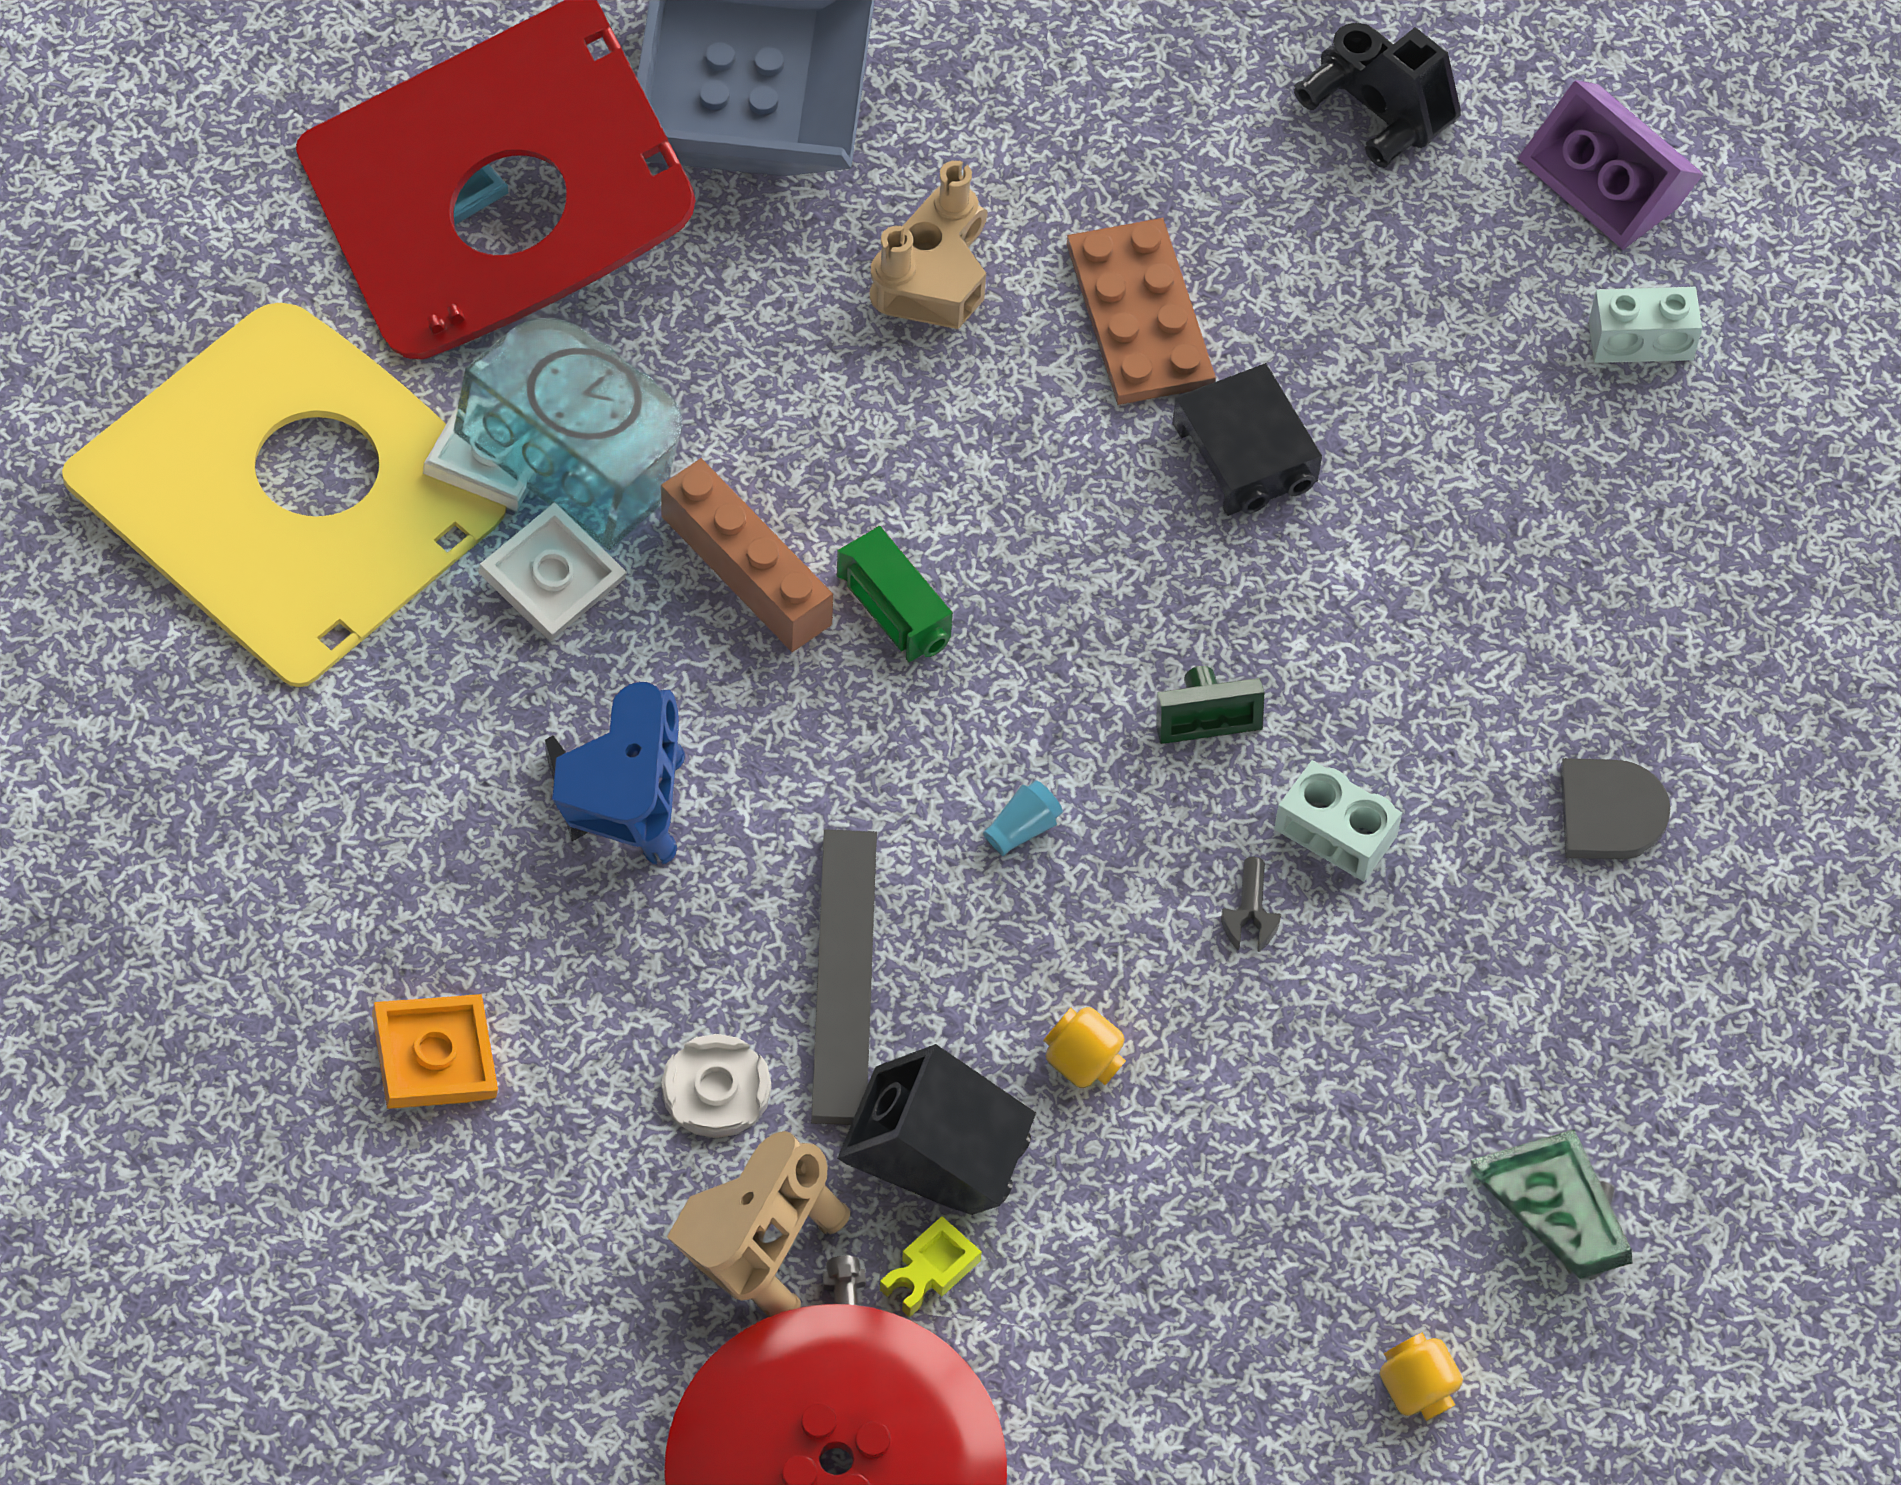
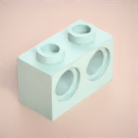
(1645, 324)
(1331, 829)

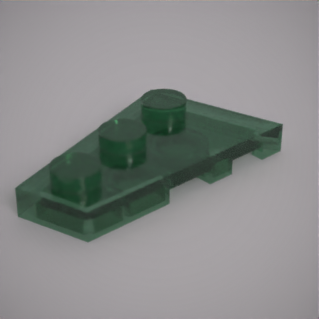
(1559, 1200)

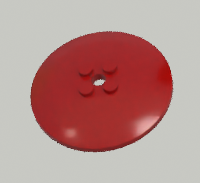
(828, 1382)

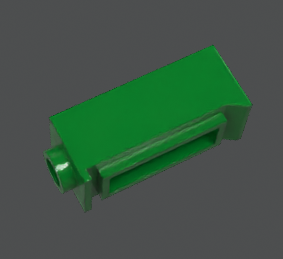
(895, 594)

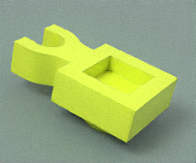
(933, 1260)

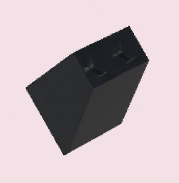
(939, 1131)

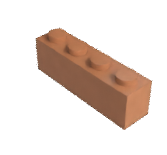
(746, 555)

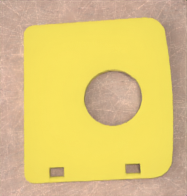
(187, 495)

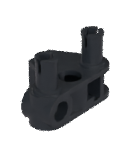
(1400, 82)

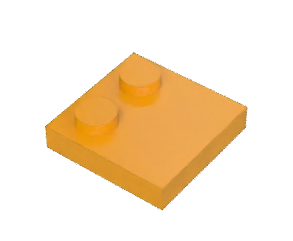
(434, 1051)

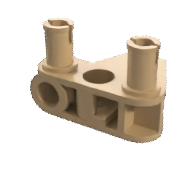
(926, 263)
(727, 1224)

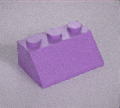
(1609, 164)

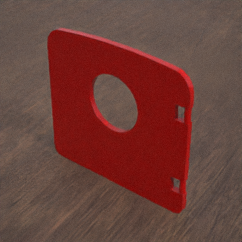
(403, 156)

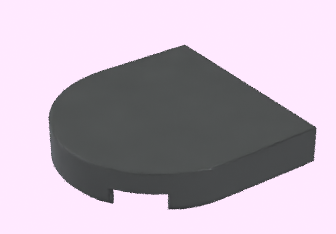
(1611, 808)

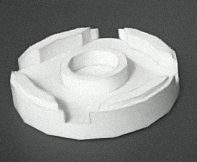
(716, 1105)

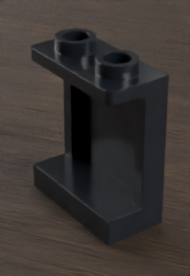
(1249, 439)

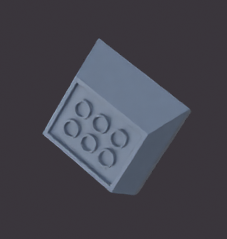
(757, 81)

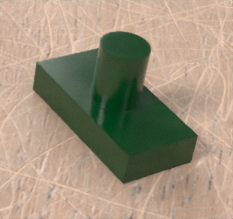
(1209, 708)

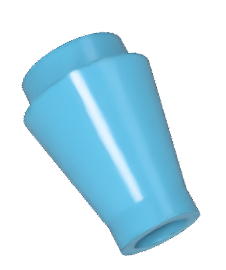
(1024, 817)

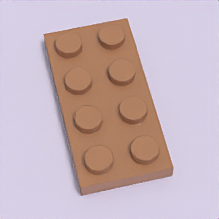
(1140, 311)

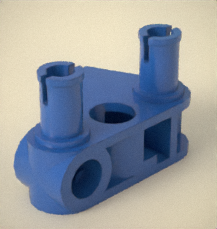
(614, 779)

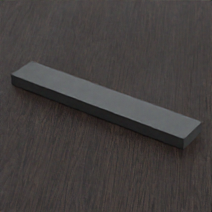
(844, 975)

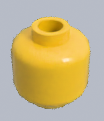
(1085, 1047)
(1421, 1376)

